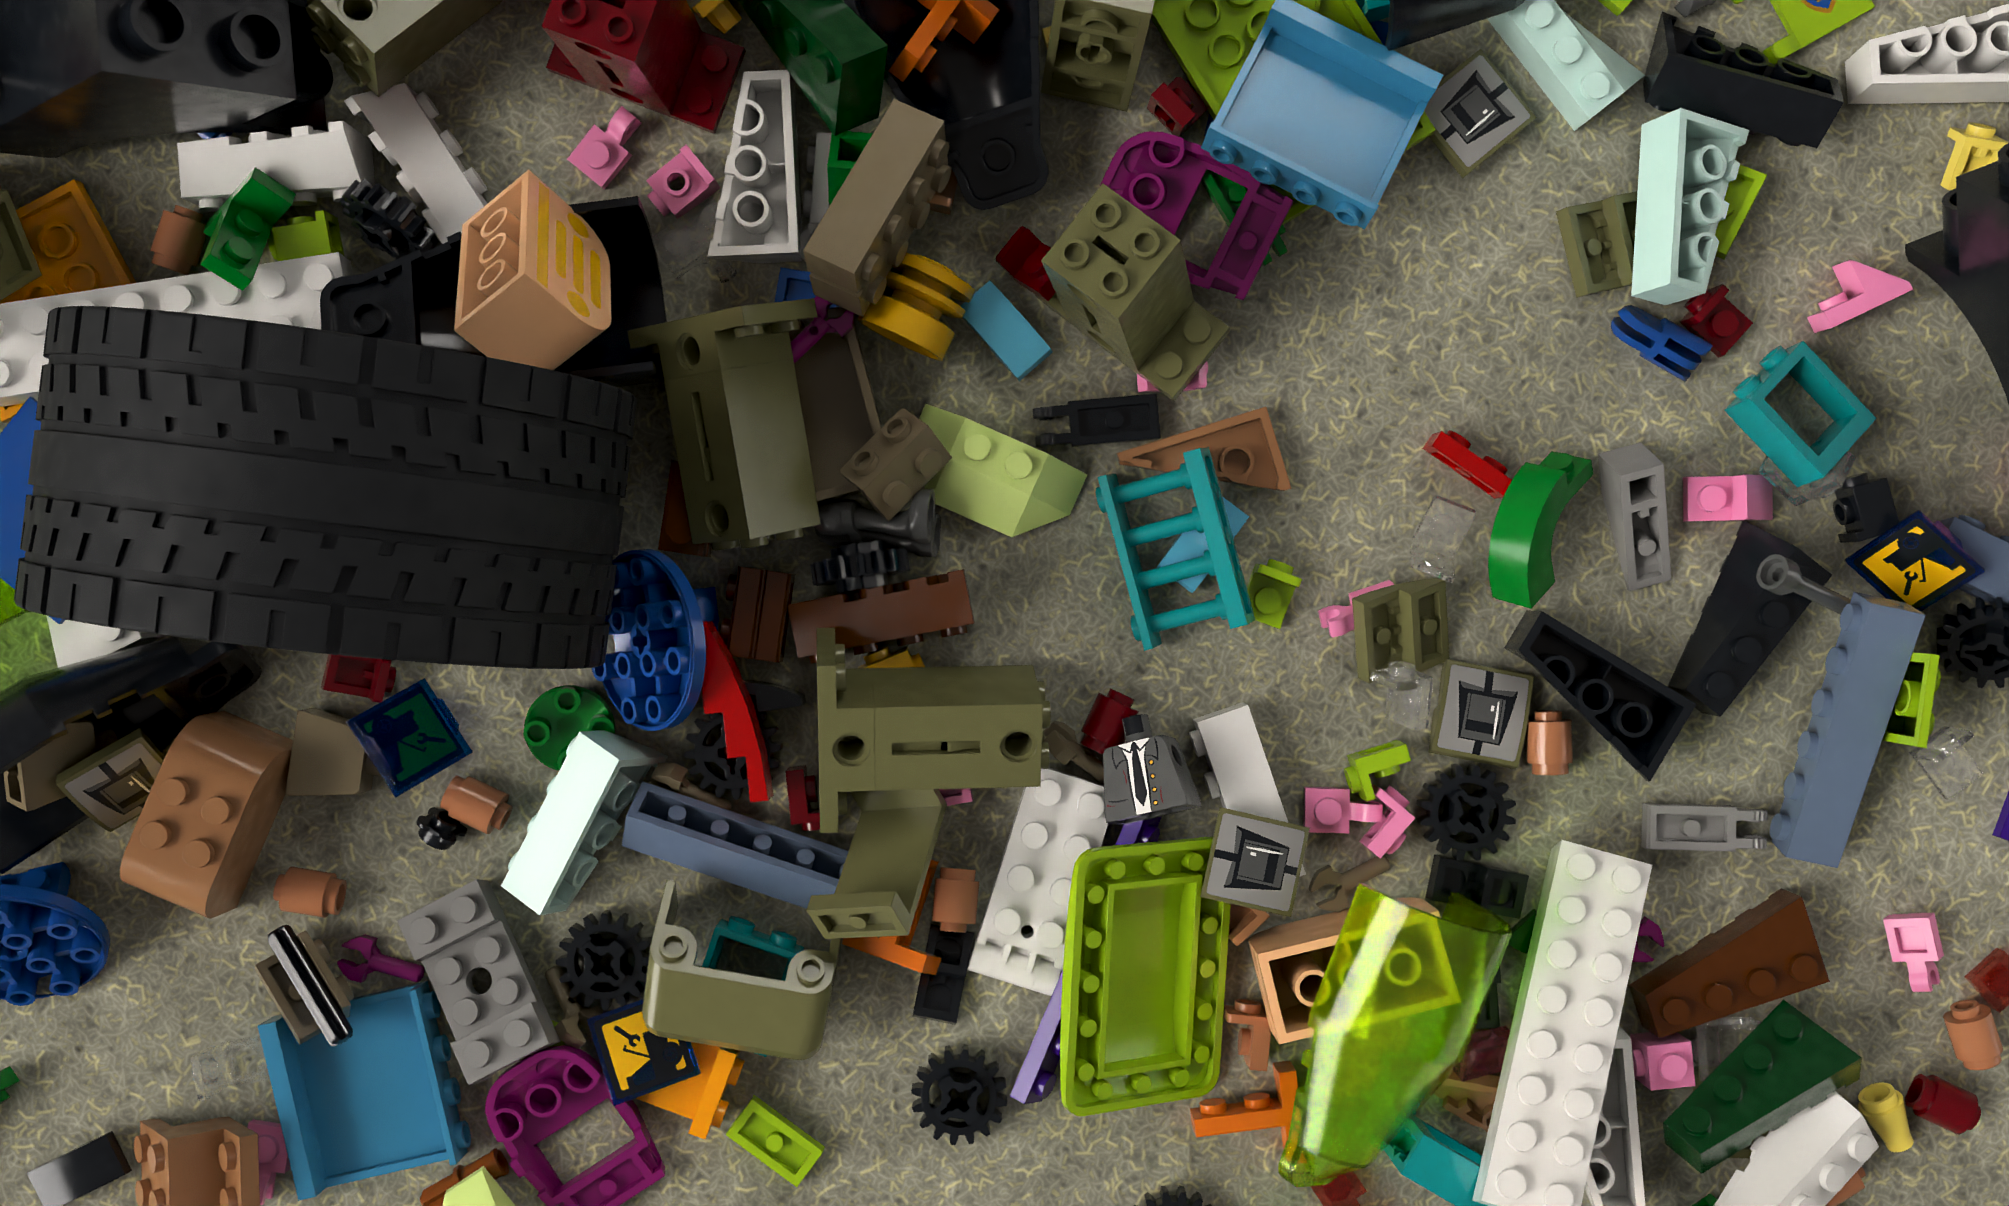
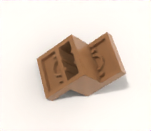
(197, 1164)

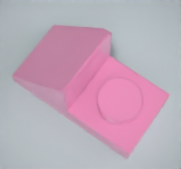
(1862, 291)
(1727, 498)

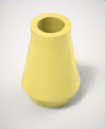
(1887, 1115)

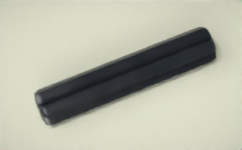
(310, 985)

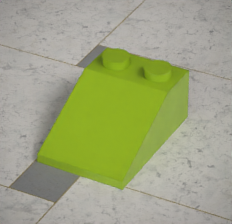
(1912, 713)

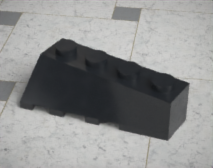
(1739, 86)
(1740, 622)
(1616, 698)

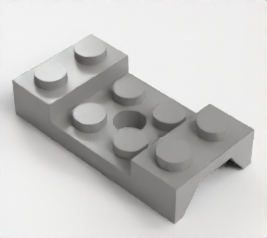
(453, 942)

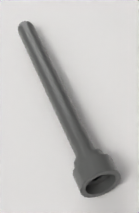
(1784, 577)

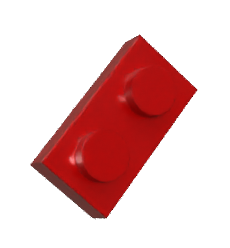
(1484, 473)

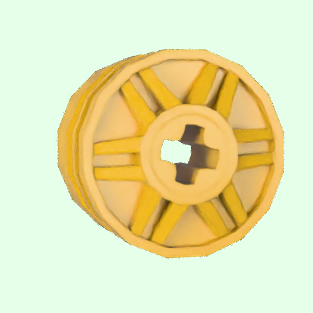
(917, 305)

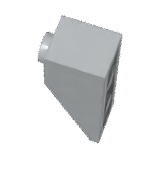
(1637, 513)

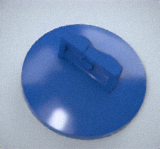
(657, 641)
(46, 936)

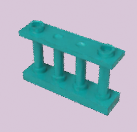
(1206, 517)

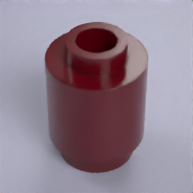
(1104, 722)
(1943, 1103)

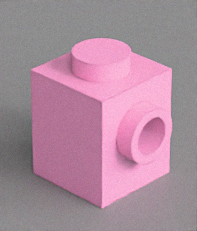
(1663, 1061)

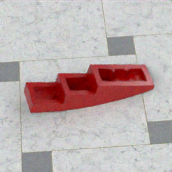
(727, 694)

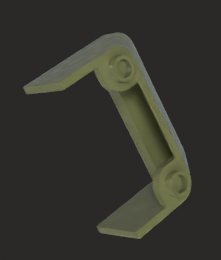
(730, 1006)

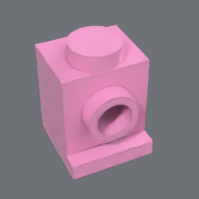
(697, 188)

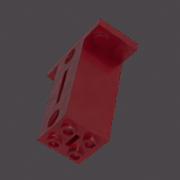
(645, 55)

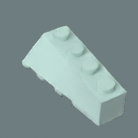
(1565, 59)
(1680, 201)
(577, 818)

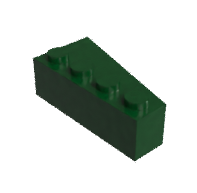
(827, 54)
(1759, 1087)

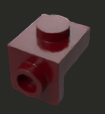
(359, 676)

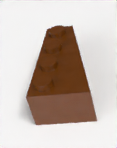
(885, 613)
(1741, 966)

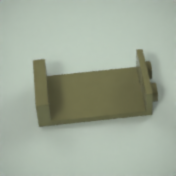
(883, 866)

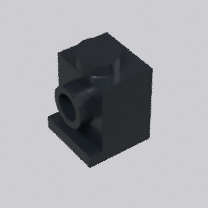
(1864, 508)

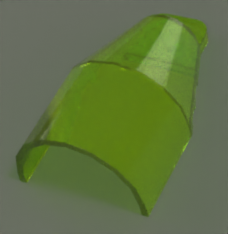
(1387, 1027)

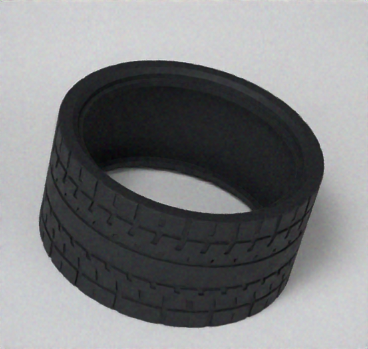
(322, 492)

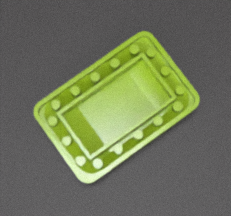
(1142, 978)

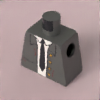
(1146, 776)

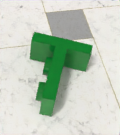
(243, 227)

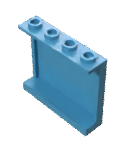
(1321, 112)
(372, 1100)

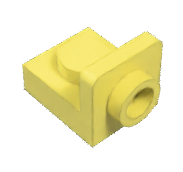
(1973, 149)

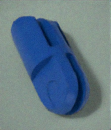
(1660, 341)

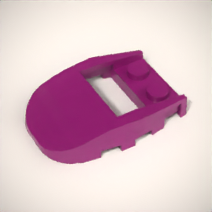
(1161, 178)
(544, 1096)

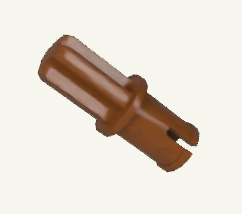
(494, 1163)

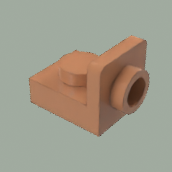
(1255, 1039)

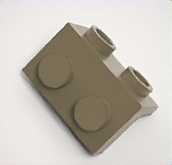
(896, 463)
(287, 997)

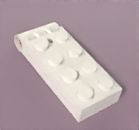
(1035, 881)

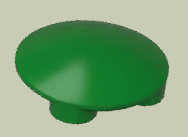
(559, 717)

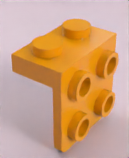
(702, 1095)

